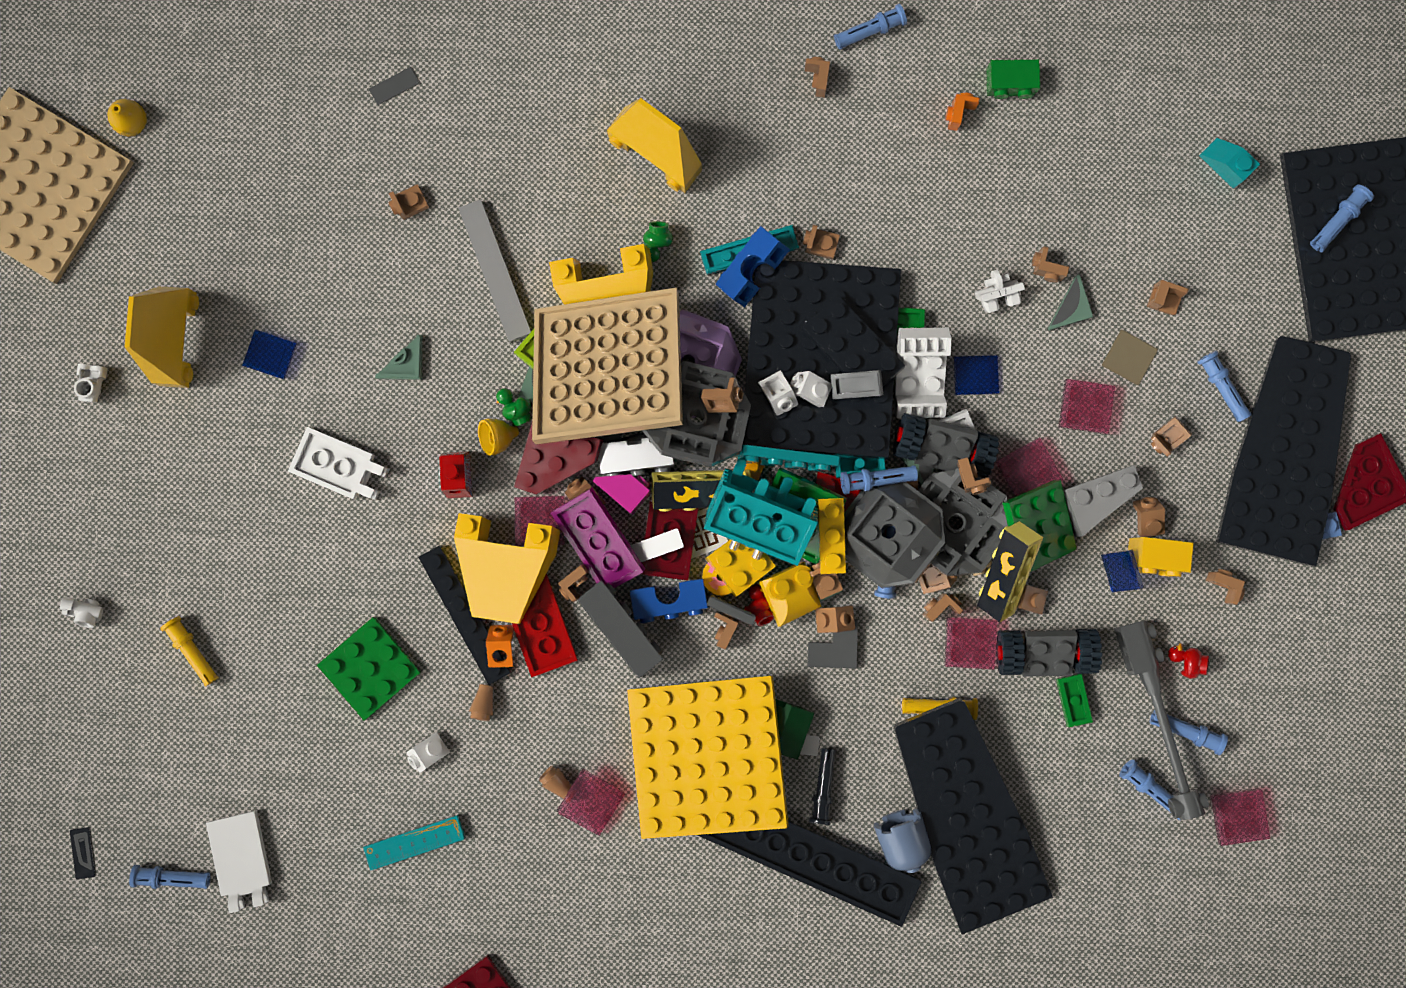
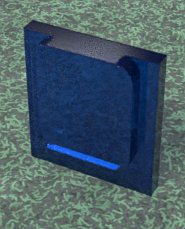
(269, 354)
(976, 375)
(1122, 571)

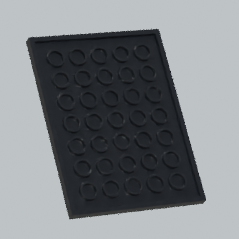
(1361, 274)
(776, 343)

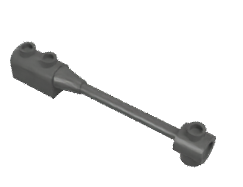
(1144, 659)

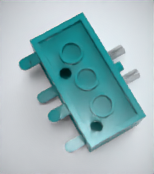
(763, 518)

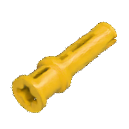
(183, 641)
(918, 706)

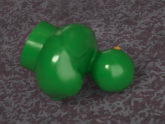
(657, 237)
(514, 411)

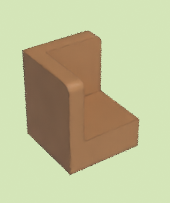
(1166, 297)

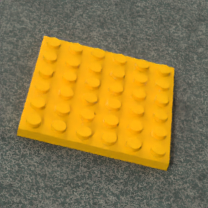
(707, 758)

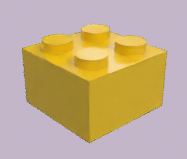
(1162, 555)
(738, 567)

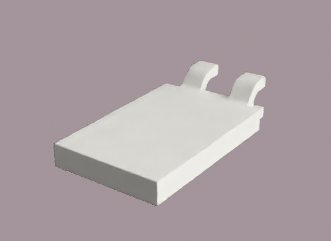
(335, 465)
(240, 859)

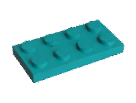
(792, 459)

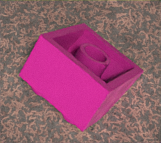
(625, 490)

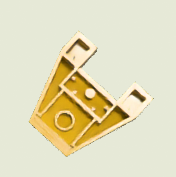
(658, 141)
(636, 277)
(158, 331)
(500, 576)

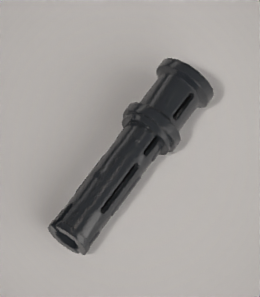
(822, 798)

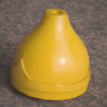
(126, 117)
(495, 435)

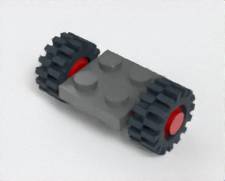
(944, 445)
(1048, 652)

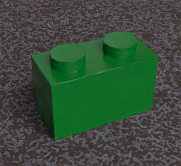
(1013, 78)

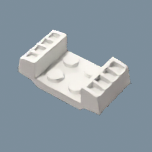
(922, 381)

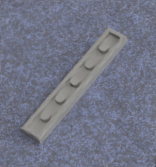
(495, 270)

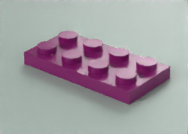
(597, 539)

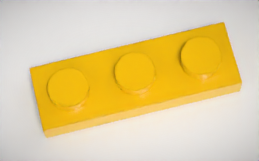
(831, 536)

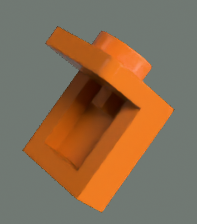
(955, 112)

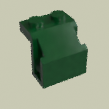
(793, 727)

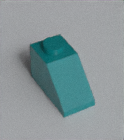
(1229, 161)
(855, 464)

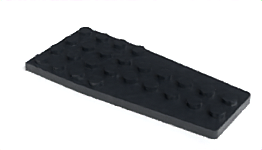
(1288, 454)
(969, 818)

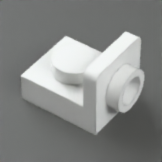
(779, 393)

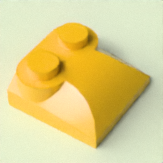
(790, 593)

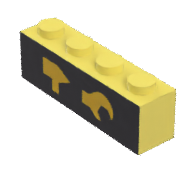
(685, 489)
(1009, 571)

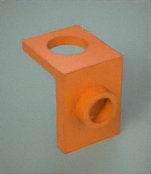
(500, 638)

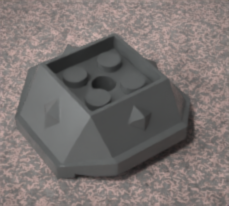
(717, 435)
(982, 517)
(917, 538)

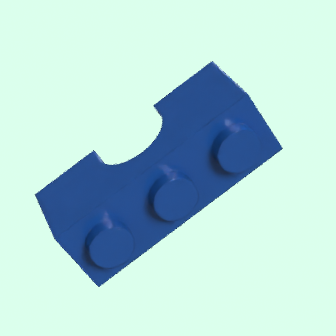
(737, 278)
(647, 605)

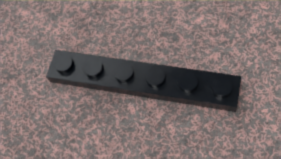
(456, 602)

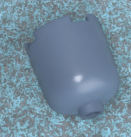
(904, 840)

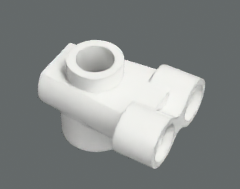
(89, 378)
(85, 612)

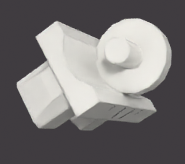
(1009, 290)

